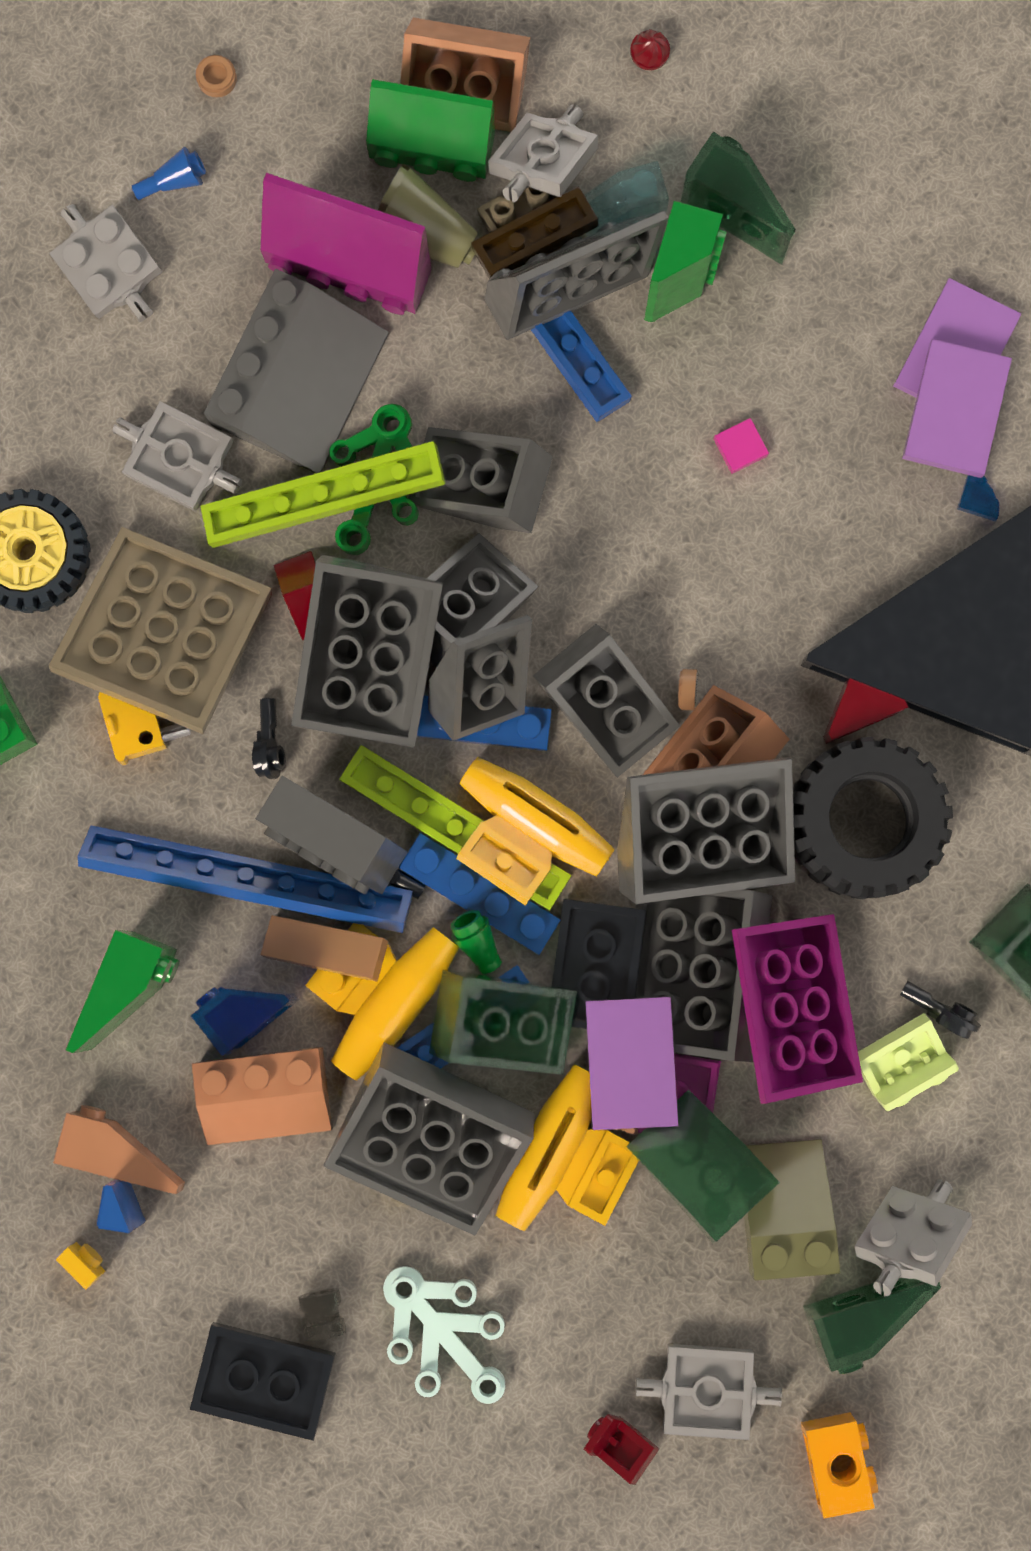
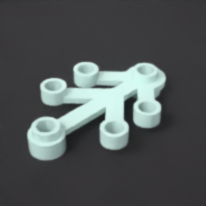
(440, 1328)

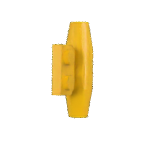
(525, 832)
(383, 1007)
(565, 1156)

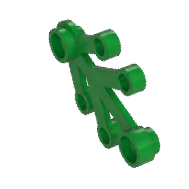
(385, 442)

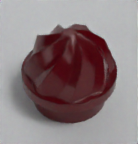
(650, 50)

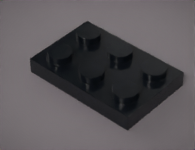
(598, 953)
(262, 1381)

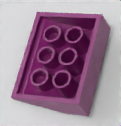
(344, 245)
(797, 1007)

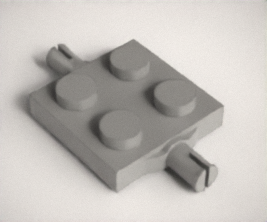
(543, 154)
(106, 262)
(177, 456)
(913, 1236)
(708, 1391)

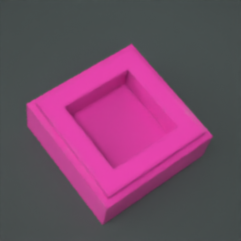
(741, 445)

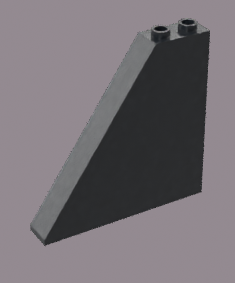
(953, 640)

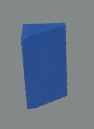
(119, 1208)

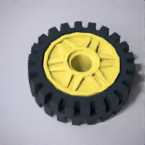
(58, 557)

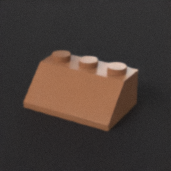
(468, 64)
(720, 733)
(262, 1095)

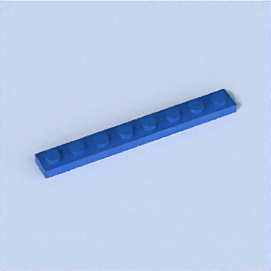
(242, 878)

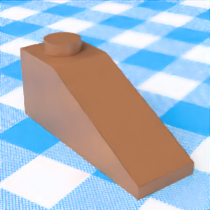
(109, 1150)

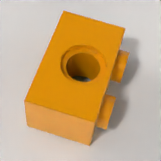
(839, 1491)

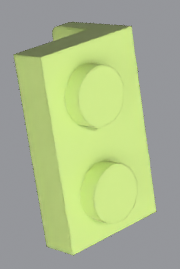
(905, 1063)

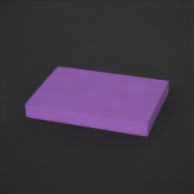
(961, 319)
(957, 408)
(631, 1063)

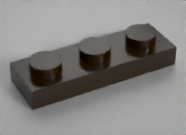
(535, 233)

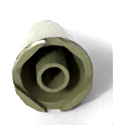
(446, 231)

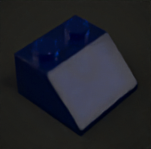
(238, 1014)

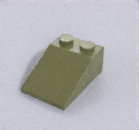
(794, 1223)

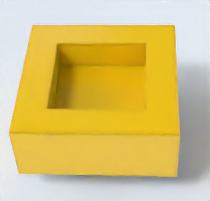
(82, 1264)

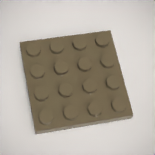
(161, 630)

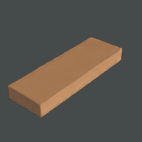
(324, 948)

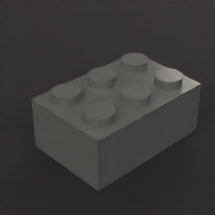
(329, 837)

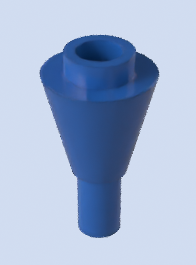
(178, 172)

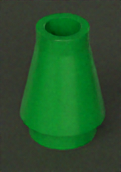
(476, 940)

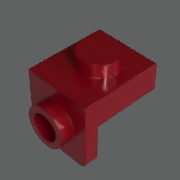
(620, 1447)

